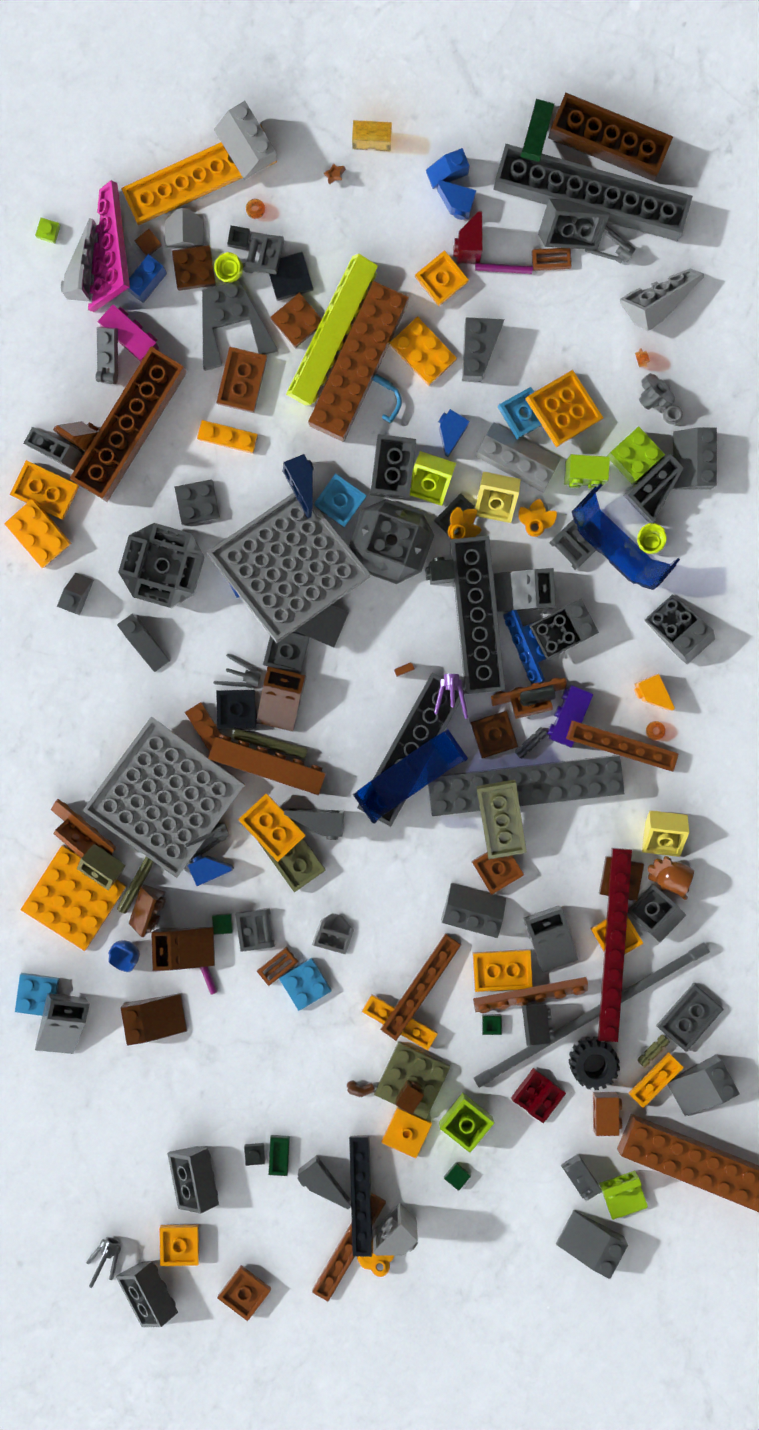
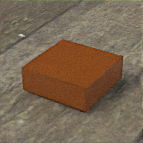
(148, 242)
(404, 669)

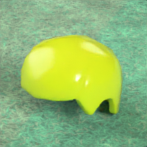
(228, 267)
(651, 538)

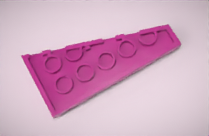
(109, 254)

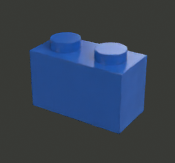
(146, 278)

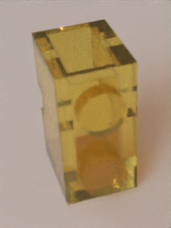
(371, 135)

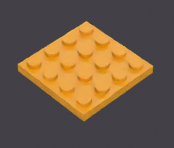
(71, 900)

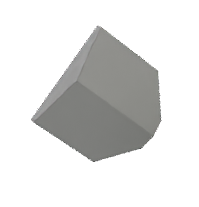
(184, 229)
(333, 934)

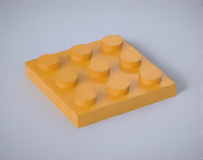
(564, 408)

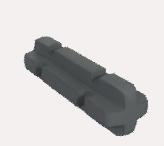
(531, 742)

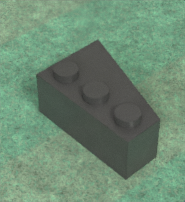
(478, 345)
(653, 487)

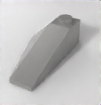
(78, 274)
(654, 304)

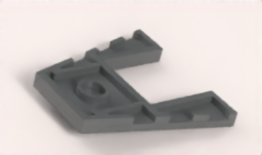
(227, 306)

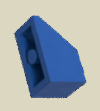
(448, 168)
(457, 199)
(451, 429)
(207, 868)

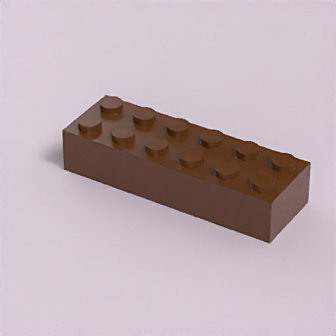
(610, 137)

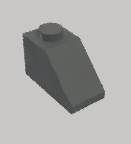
(75, 594)

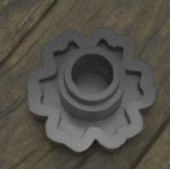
(655, 393)

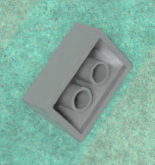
(245, 140)
(396, 1233)

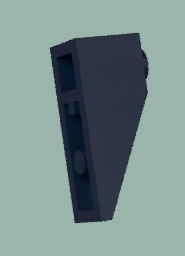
(300, 478)

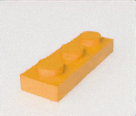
(227, 436)
(655, 1080)

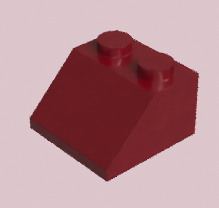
(469, 245)

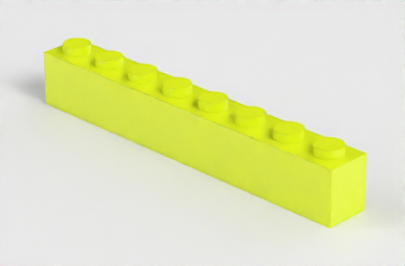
(332, 330)

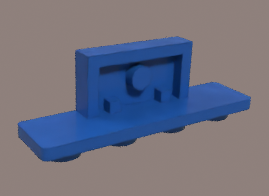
(526, 645)

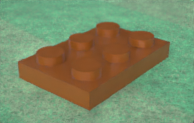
(241, 379)

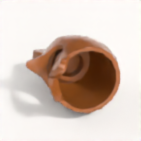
(671, 876)

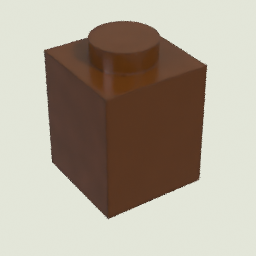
(409, 1096)

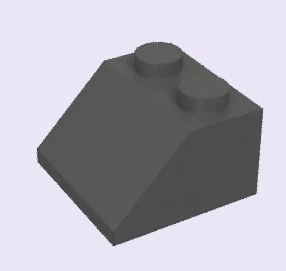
(656, 913)
(536, 1024)

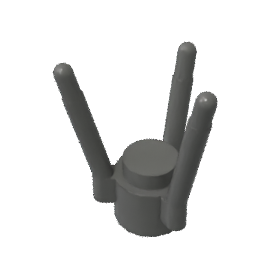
(624, 250)
(250, 677)
(219, 831)
(109, 1248)

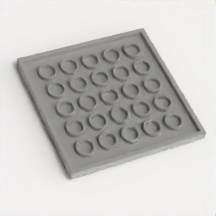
(288, 566)
(163, 797)

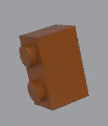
(606, 1113)

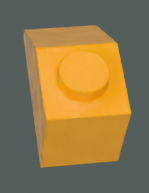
(654, 692)

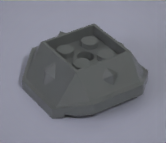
(142, 559)
(395, 561)

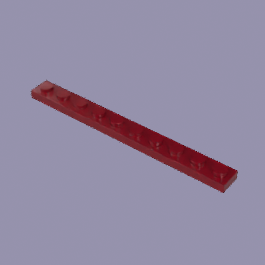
(614, 944)

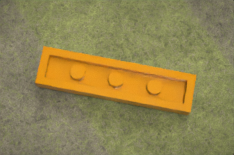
(413, 1031)

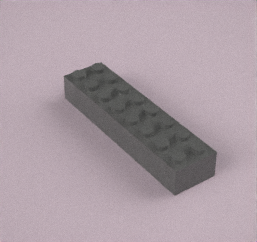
(477, 615)
(418, 729)

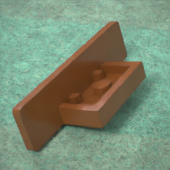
(514, 697)
(77, 832)

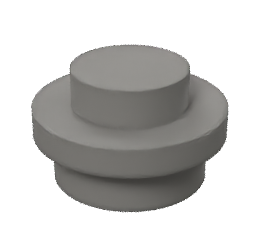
(672, 414)

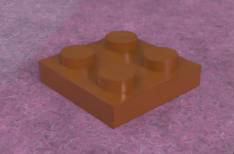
(296, 320)
(497, 872)
(244, 1293)

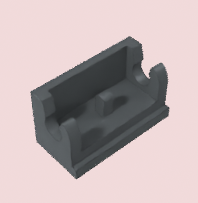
(581, 1177)

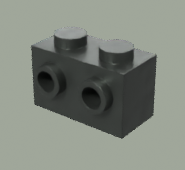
(440, 571)

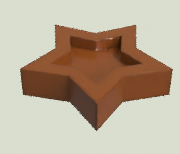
(334, 173)

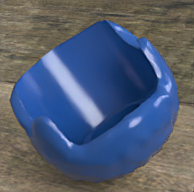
(124, 955)

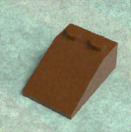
(153, 1018)

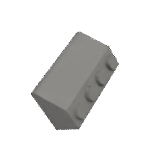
(518, 457)

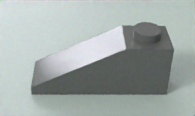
(53, 448)
(143, 642)
(321, 1182)

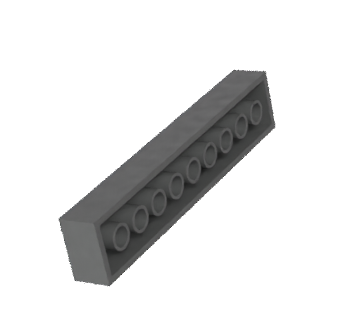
(625, 199)
(534, 784)

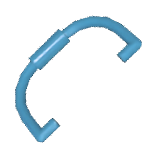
(389, 385)

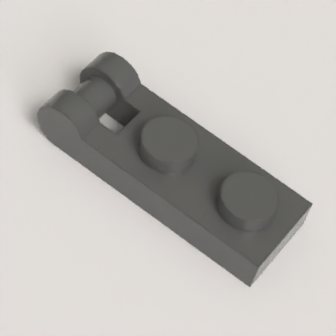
(107, 355)

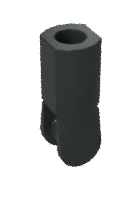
(537, 696)

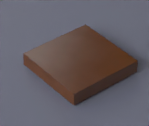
(494, 734)

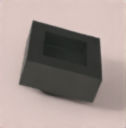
(238, 237)
(254, 1154)

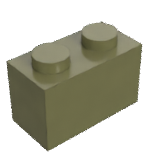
(101, 866)

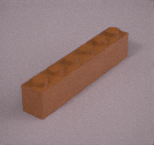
(266, 765)

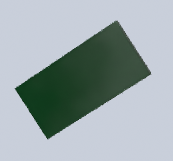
(279, 1155)

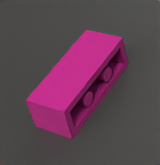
(129, 332)

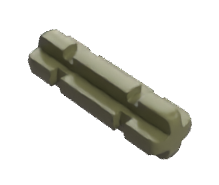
(653, 1050)

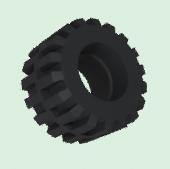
(603, 1075)

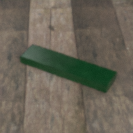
(537, 130)

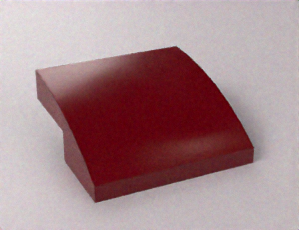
(538, 1095)

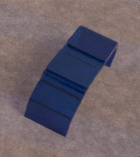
(617, 546)
(409, 775)

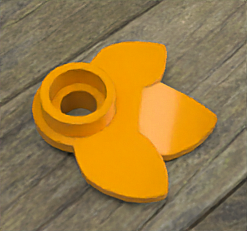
(536, 515)
(464, 522)
(371, 1263)

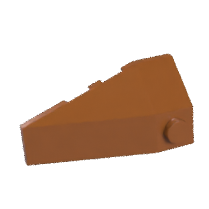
(77, 433)

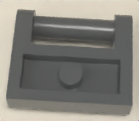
(269, 255)
(573, 536)
(248, 930)

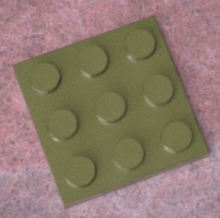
(416, 1066)

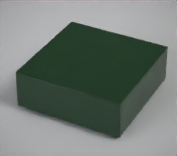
(222, 924)
(491, 1024)
(457, 1176)

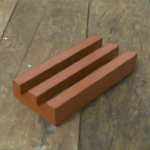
(554, 266)
(289, 956)

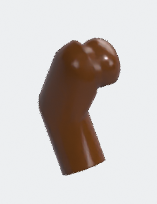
(359, 1091)

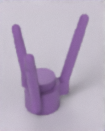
(451, 682)

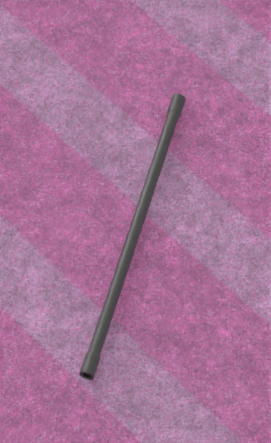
(693, 955)

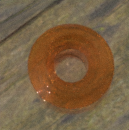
(258, 213)
(642, 358)
(649, 730)

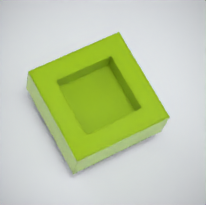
(47, 230)

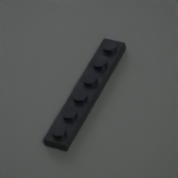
(361, 1196)

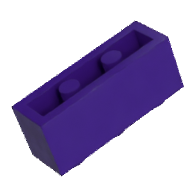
(572, 709)

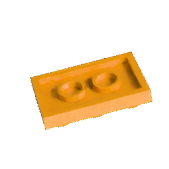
(423, 351)
(48, 489)
(37, 533)
(271, 827)
(502, 970)

